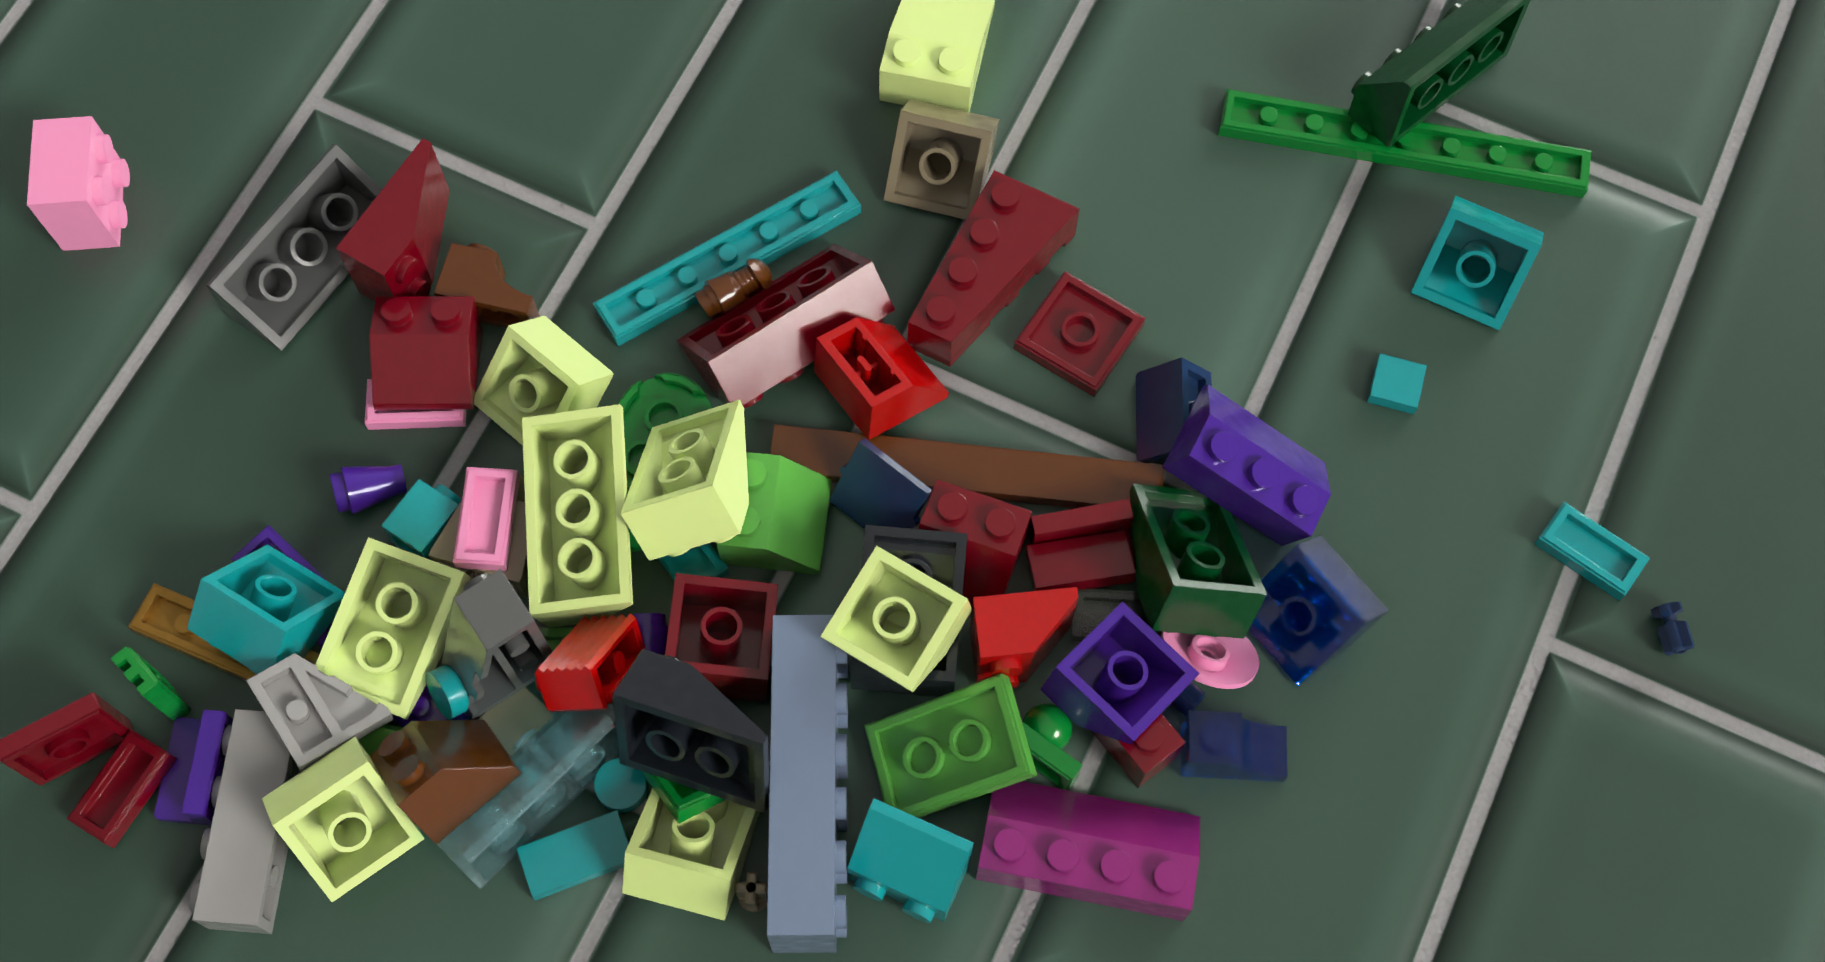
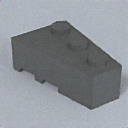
(492, 642)

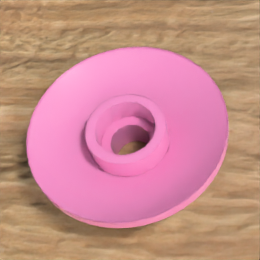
(1219, 660)

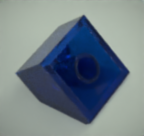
(1313, 609)

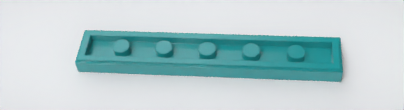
(762, 237)

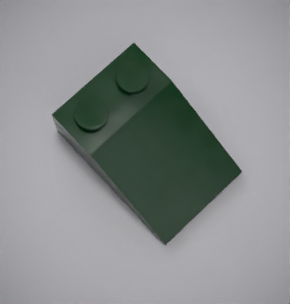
(1192, 564)

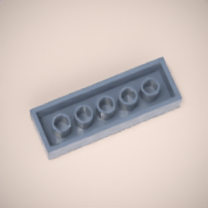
(804, 788)

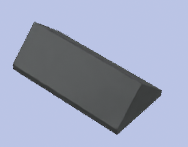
(292, 256)

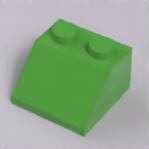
(783, 517)

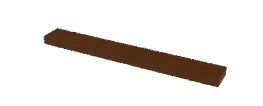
(982, 469)

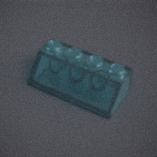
(555, 769)

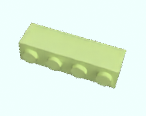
(573, 515)

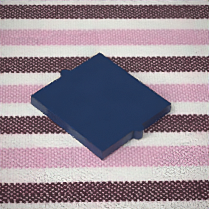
(879, 490)

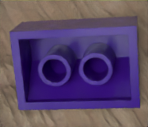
(1250, 469)

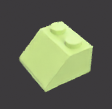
(539, 374)
(897, 620)

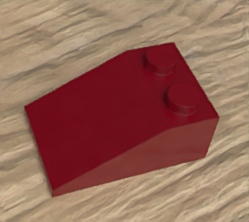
(400, 233)

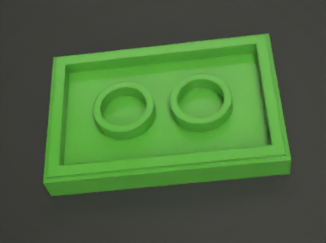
(951, 748)

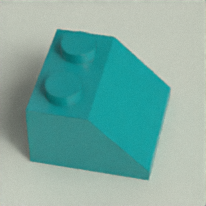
(1478, 262)
(263, 608)
(908, 862)

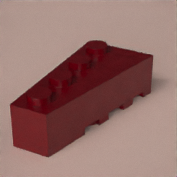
(992, 257)

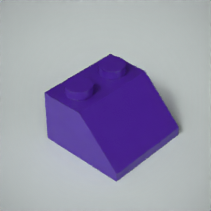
(1119, 677)

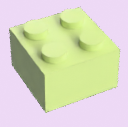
(341, 819)

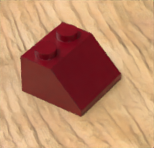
(425, 352)
(993, 531)

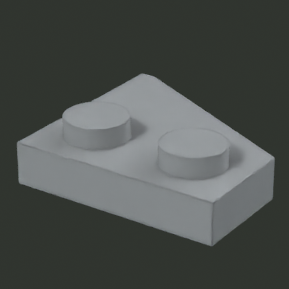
(313, 709)

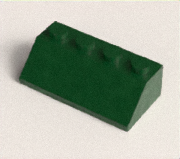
(1435, 67)

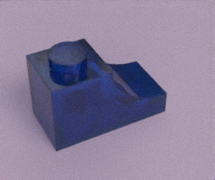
(1232, 748)

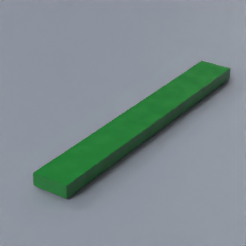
(1424, 148)

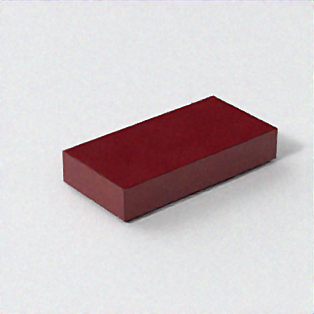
(1081, 562)
(121, 789)

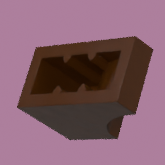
(479, 273)

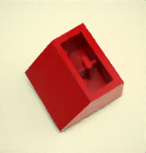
(875, 375)

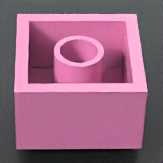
(77, 183)

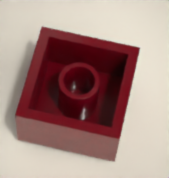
(724, 632)

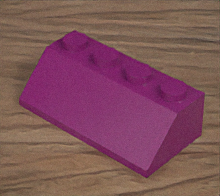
(1091, 849)

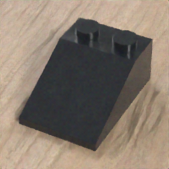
(941, 558)
(689, 732)

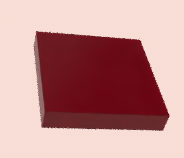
(1079, 333)
(64, 739)

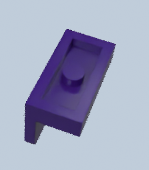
(189, 782)

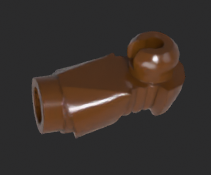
(733, 288)

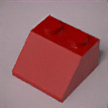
(1018, 631)

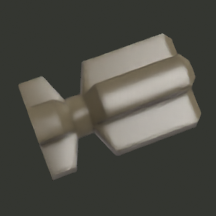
(752, 901)

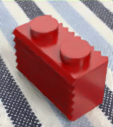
(589, 663)

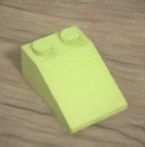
(935, 52)
(690, 483)
(391, 625)
(692, 861)

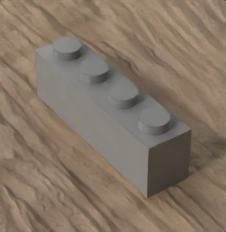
(242, 848)

